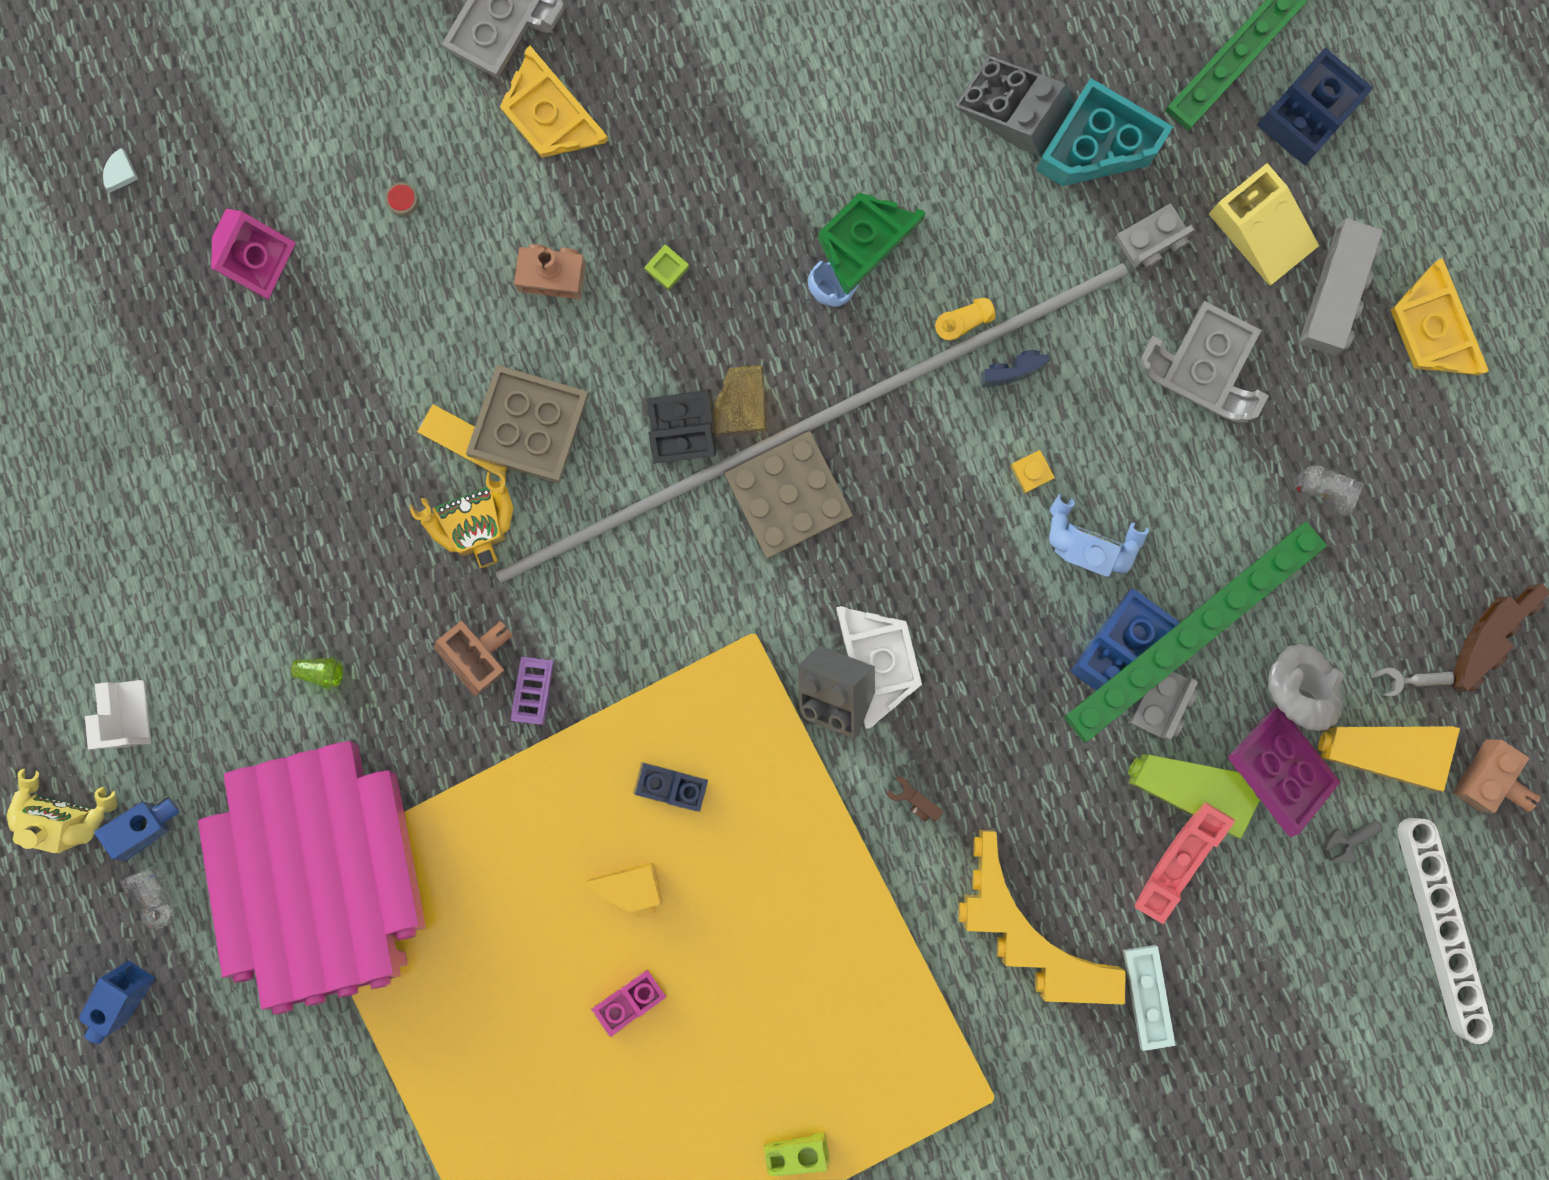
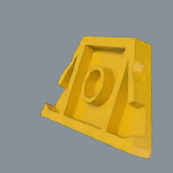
(547, 111)
(1437, 326)

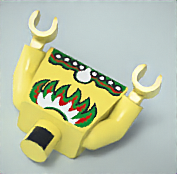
(53, 823)

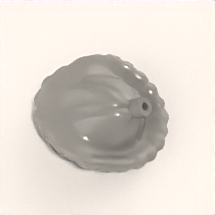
(1306, 687)

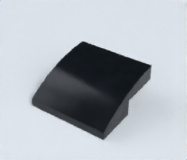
(682, 426)

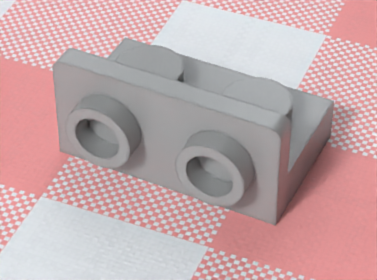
(1154, 235)
(1163, 706)

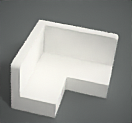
(120, 717)

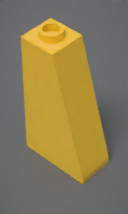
(1400, 753)

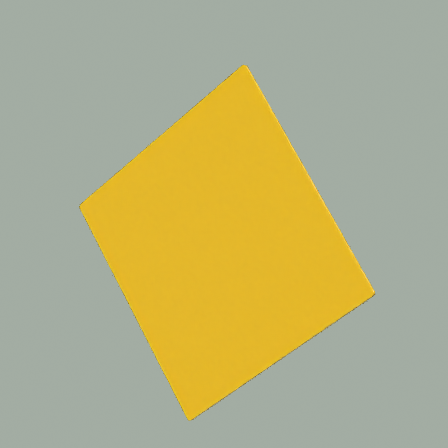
(773, 942)

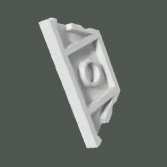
(889, 648)

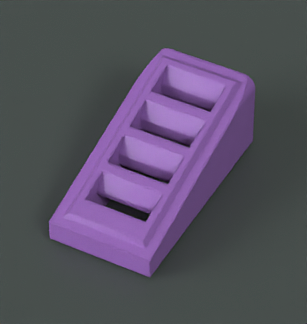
(544, 692)

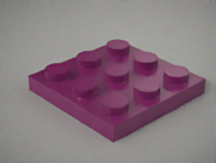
(1284, 771)

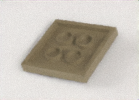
(527, 424)
(788, 494)

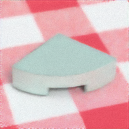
(118, 171)

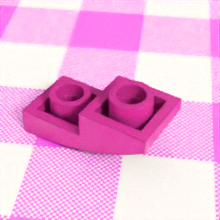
(628, 1003)

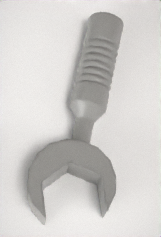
(1417, 680)

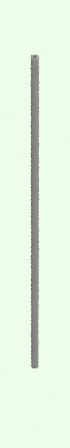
(811, 423)

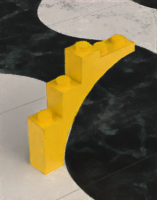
(994, 910)

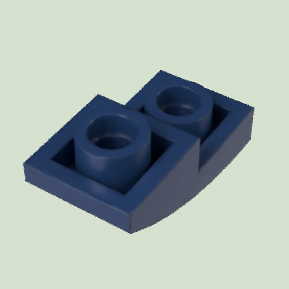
(1023, 366)
(670, 787)

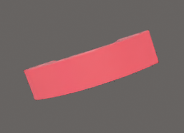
(1182, 860)

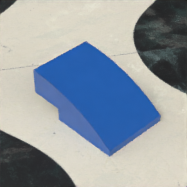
(1122, 638)

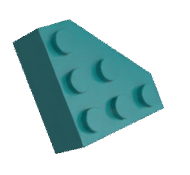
(1102, 138)

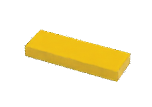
(452, 434)

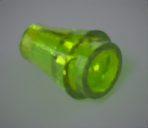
(319, 671)

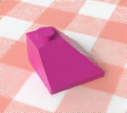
(249, 252)

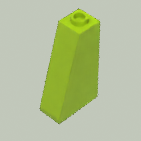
(1191, 785)

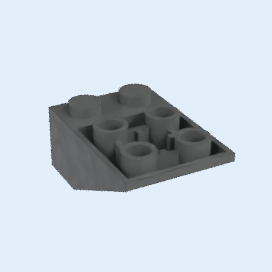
(1017, 104)

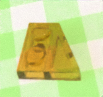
(741, 402)

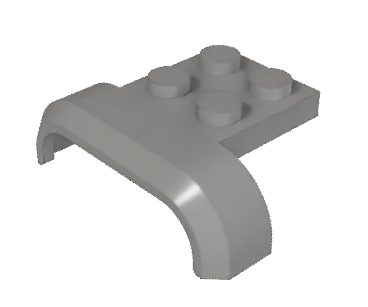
(492, 29)
(1208, 364)

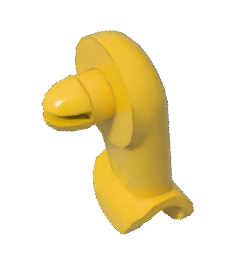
(960, 321)

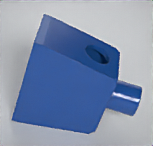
(124, 835)
(114, 1000)

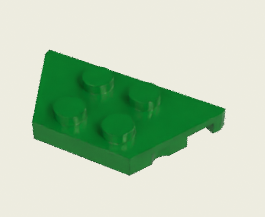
(864, 236)

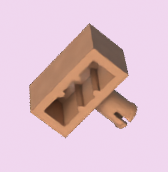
(550, 272)
(472, 657)
(1494, 777)

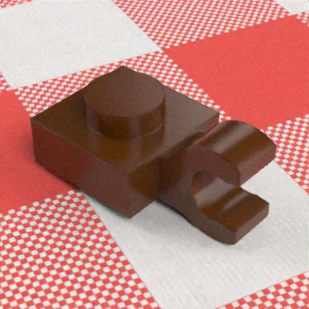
(921, 806)

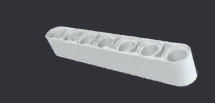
(1456, 939)

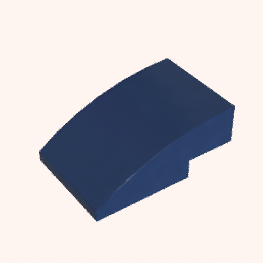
(1315, 106)

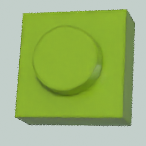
(666, 267)

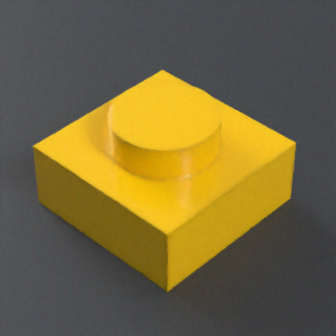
(1032, 471)

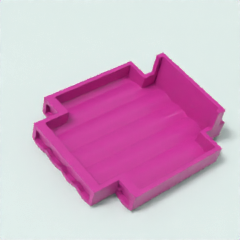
(311, 877)

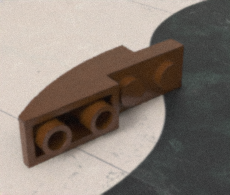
(1488, 640)

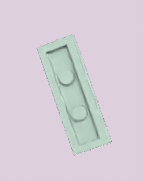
(1149, 997)

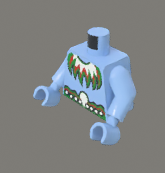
(1090, 548)

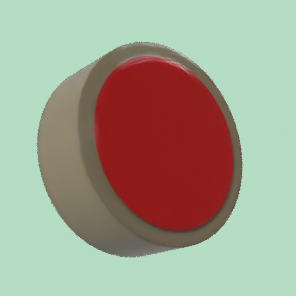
(402, 199)

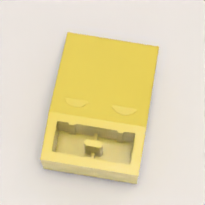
(1265, 224)

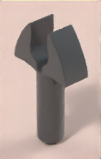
(1351, 841)

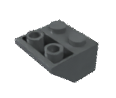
(835, 691)

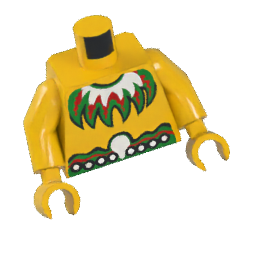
(471, 521)

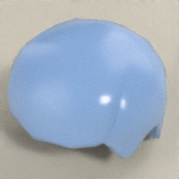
(826, 287)

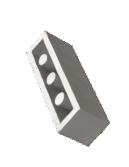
(1341, 287)

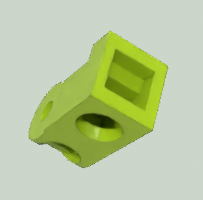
(797, 1155)

